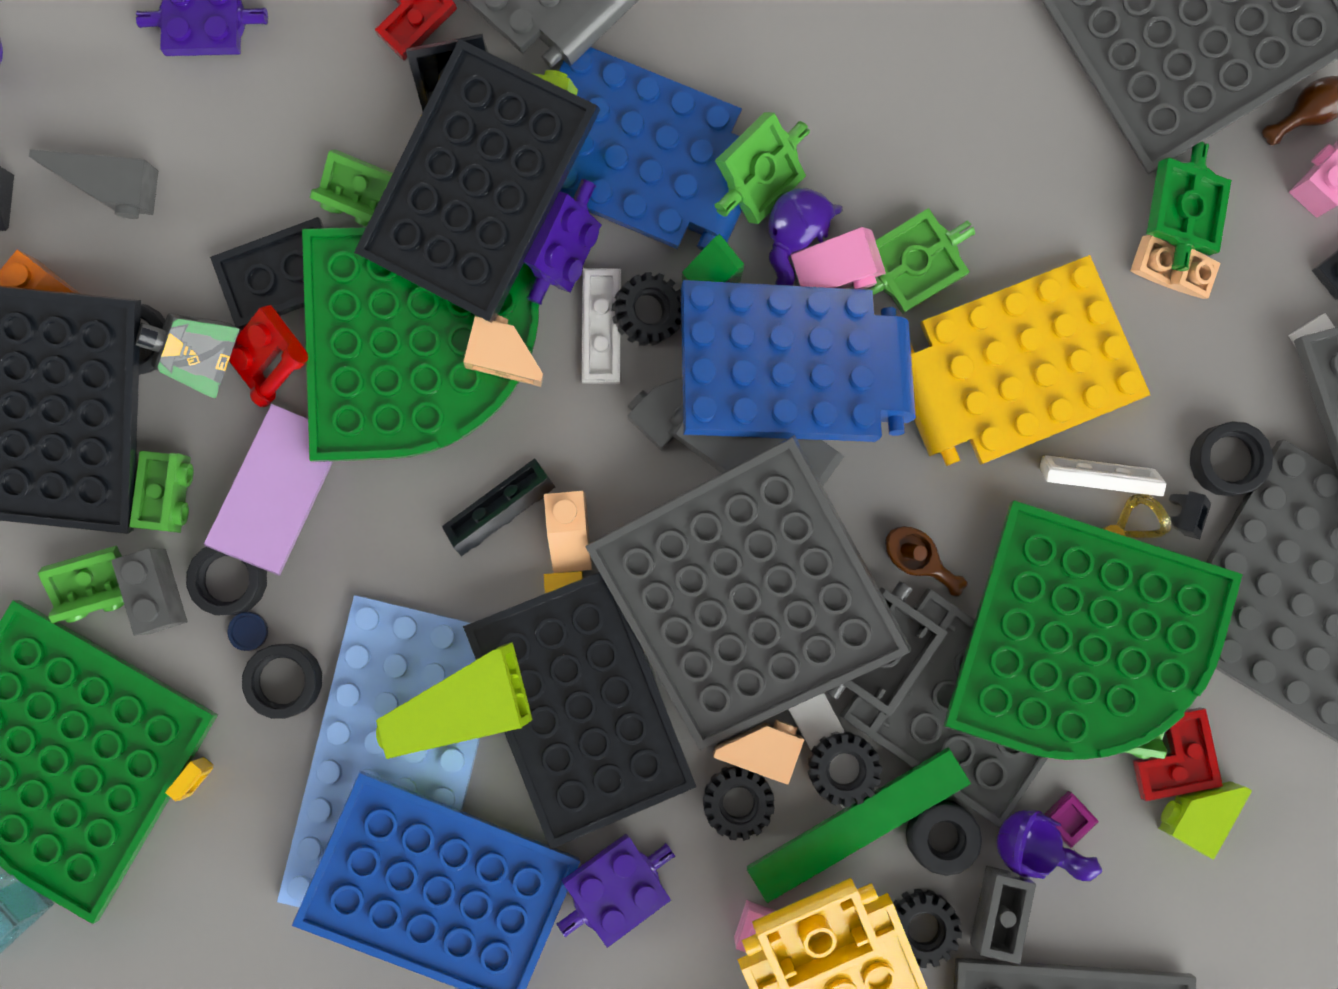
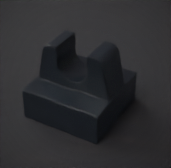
(1193, 514)

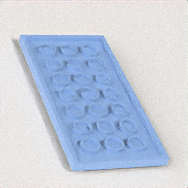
(382, 663)

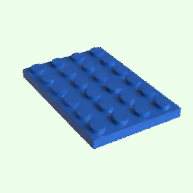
(435, 889)

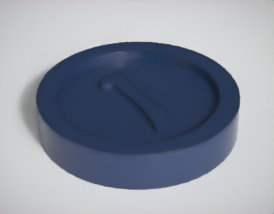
(247, 631)

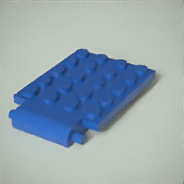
(652, 151)
(793, 363)

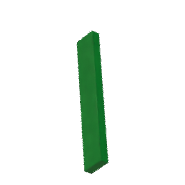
(858, 825)

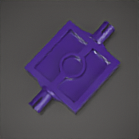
(201, 26)
(563, 243)
(616, 890)

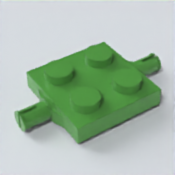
(761, 167)
(920, 260)

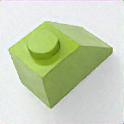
(1204, 816)

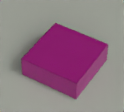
(1074, 818)

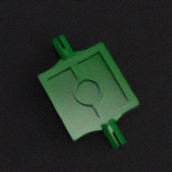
(1189, 206)

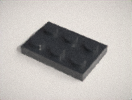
(264, 273)

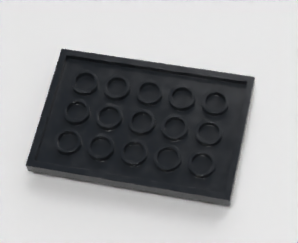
(477, 180)
(68, 408)
(598, 720)

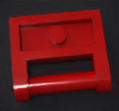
(258, 347)

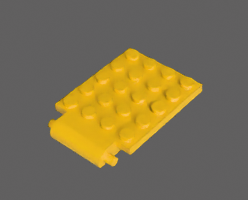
(1022, 365)
(832, 942)

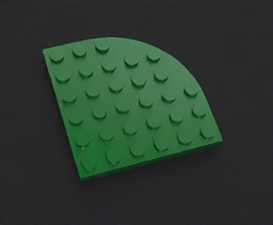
(392, 356)
(1087, 639)
(82, 759)

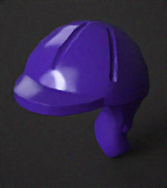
(794, 224)
(1034, 848)

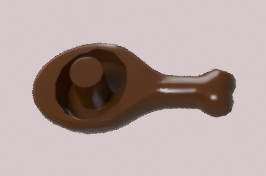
(1314, 107)
(918, 556)

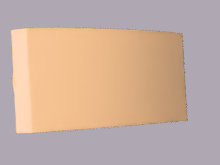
(1155, 261)

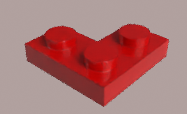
(413, 23)
(1187, 767)

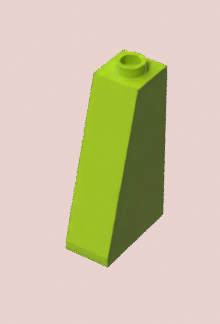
(467, 705)

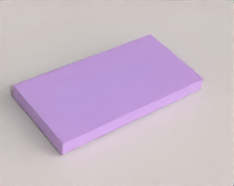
(270, 494)

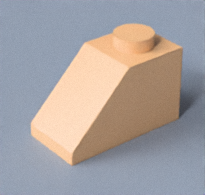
(501, 352)
(568, 531)
(764, 750)

